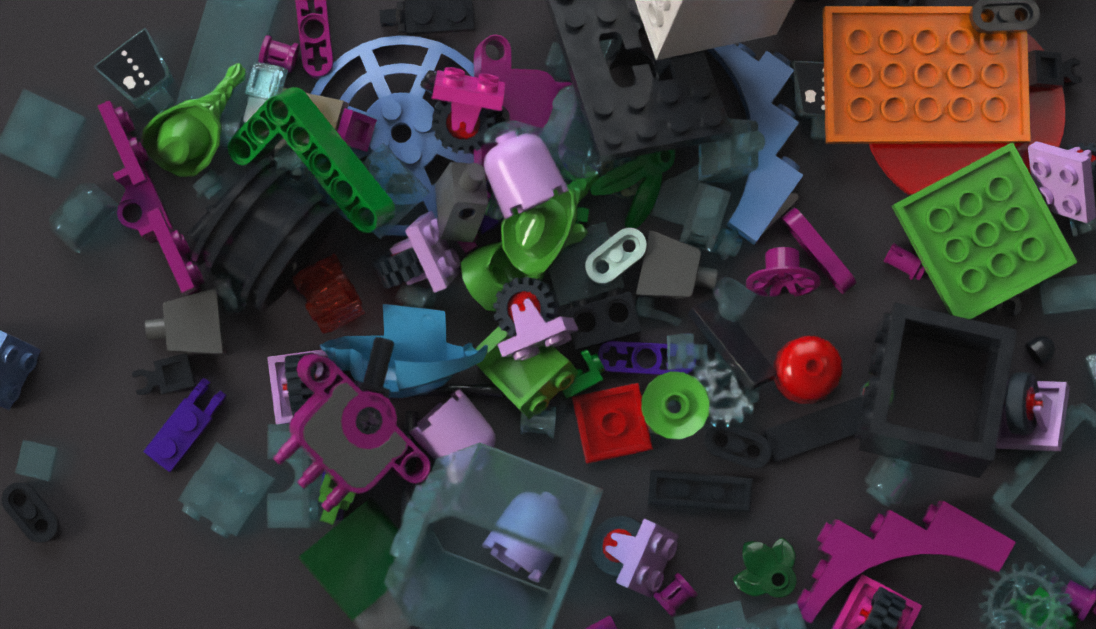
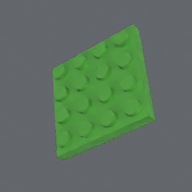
(984, 233)

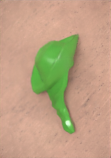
(189, 133)
(540, 234)
(489, 269)

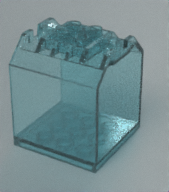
(504, 496)

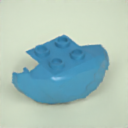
(419, 356)

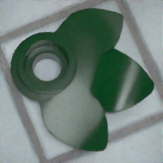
(763, 565)

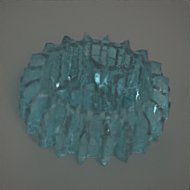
(1053, 604)

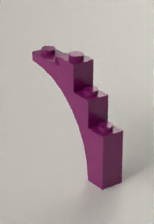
(945, 533)

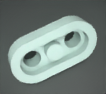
(615, 255)

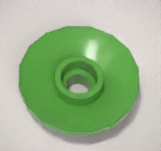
(687, 393)

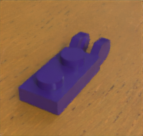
(183, 428)

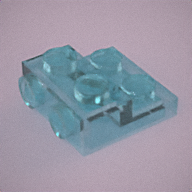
(225, 491)

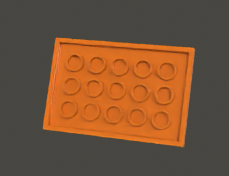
(922, 77)

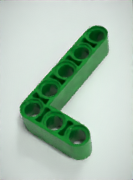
(321, 149)

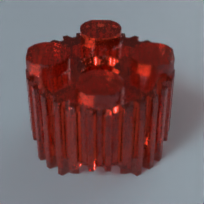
(329, 294)

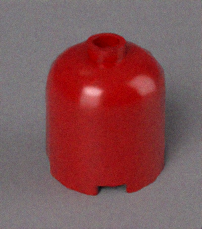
(808, 369)

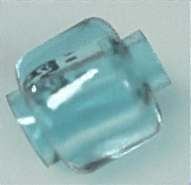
(889, 480)

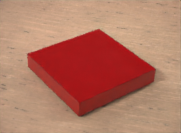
(611, 423)

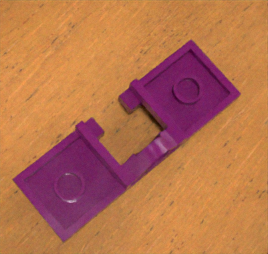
(140, 190)

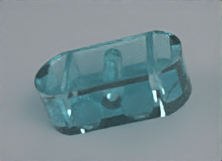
(569, 138)

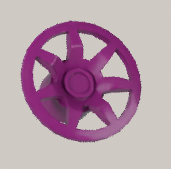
(781, 271)

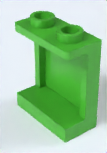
(528, 382)

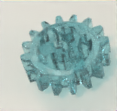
(733, 397)

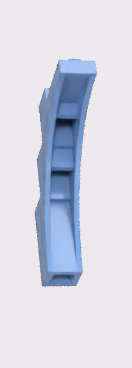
(775, 178)

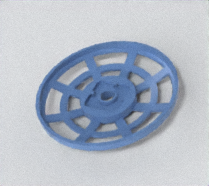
(401, 109)

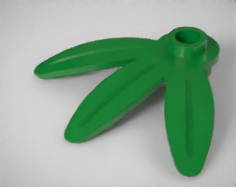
(629, 173)

